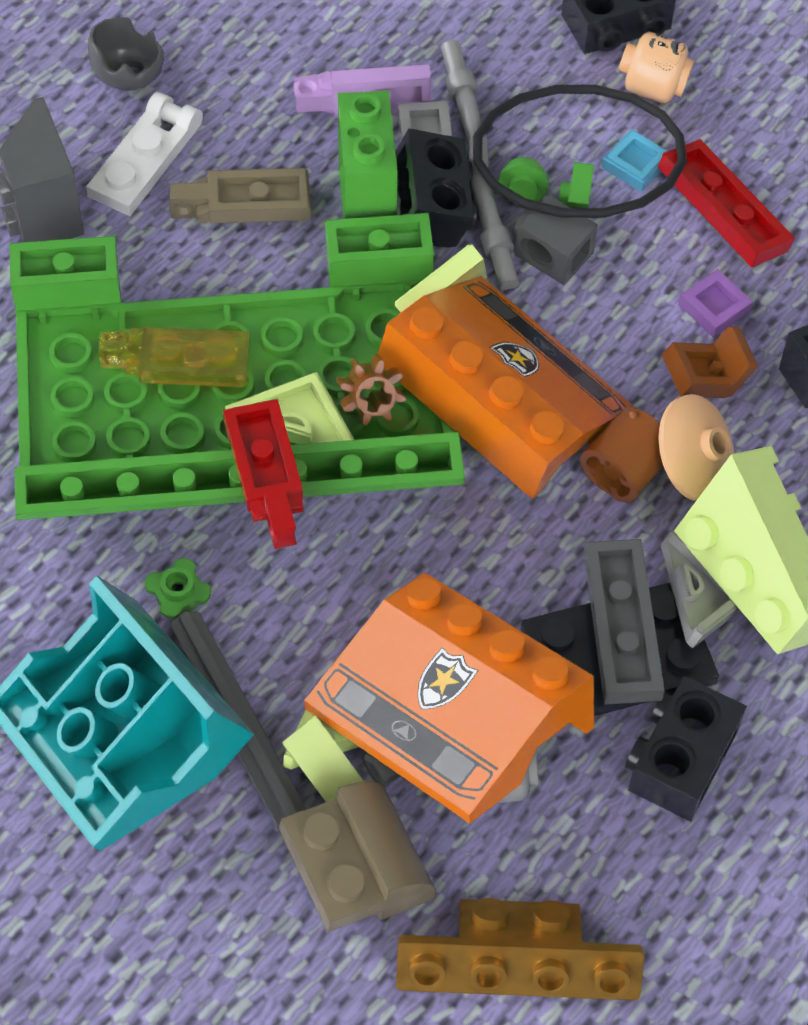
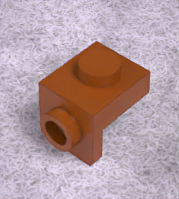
(711, 369)

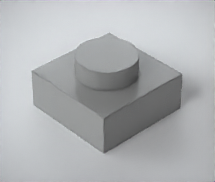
(425, 116)

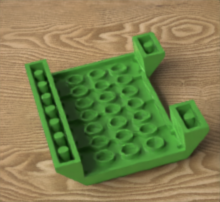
(121, 445)

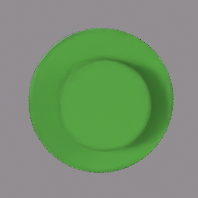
(525, 178)

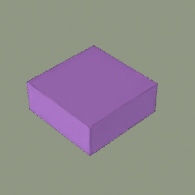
(715, 303)

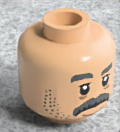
(656, 67)

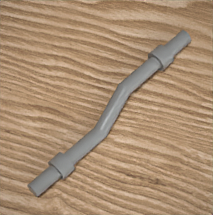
(495, 237)

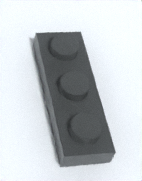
(623, 622)

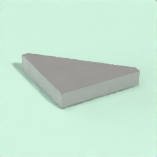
(698, 597)

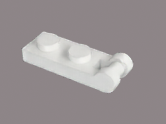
(144, 154)

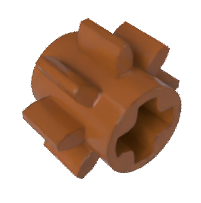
(363, 377)

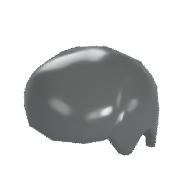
(117, 47)

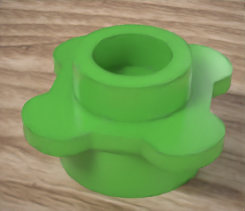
(176, 602)

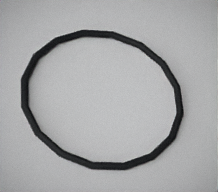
(579, 212)

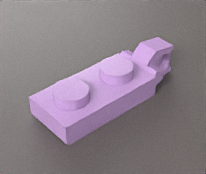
(404, 84)

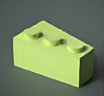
(754, 546)

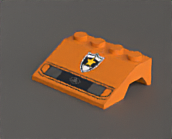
(499, 380)
(450, 696)

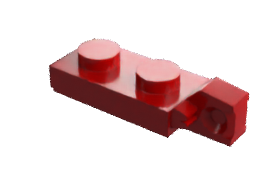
(266, 467)

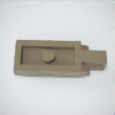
(244, 196)

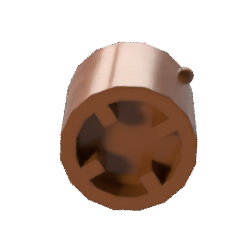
(625, 455)

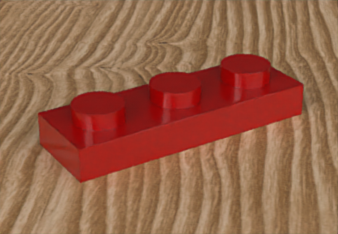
(728, 205)

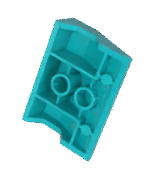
(118, 720)

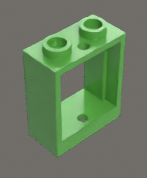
(366, 155)

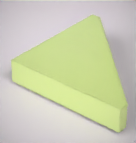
(460, 268)
(306, 410)

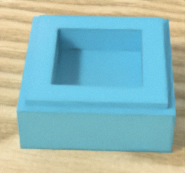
(634, 160)

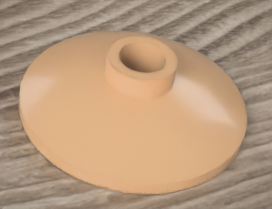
(693, 443)

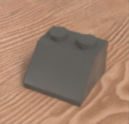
(38, 180)

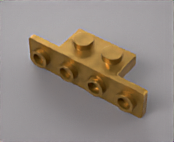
(519, 952)

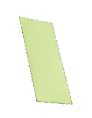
(321, 759)

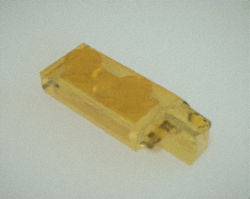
(178, 355)

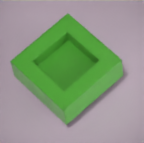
(577, 192)

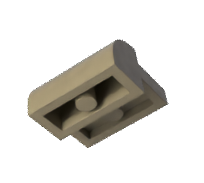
(356, 857)

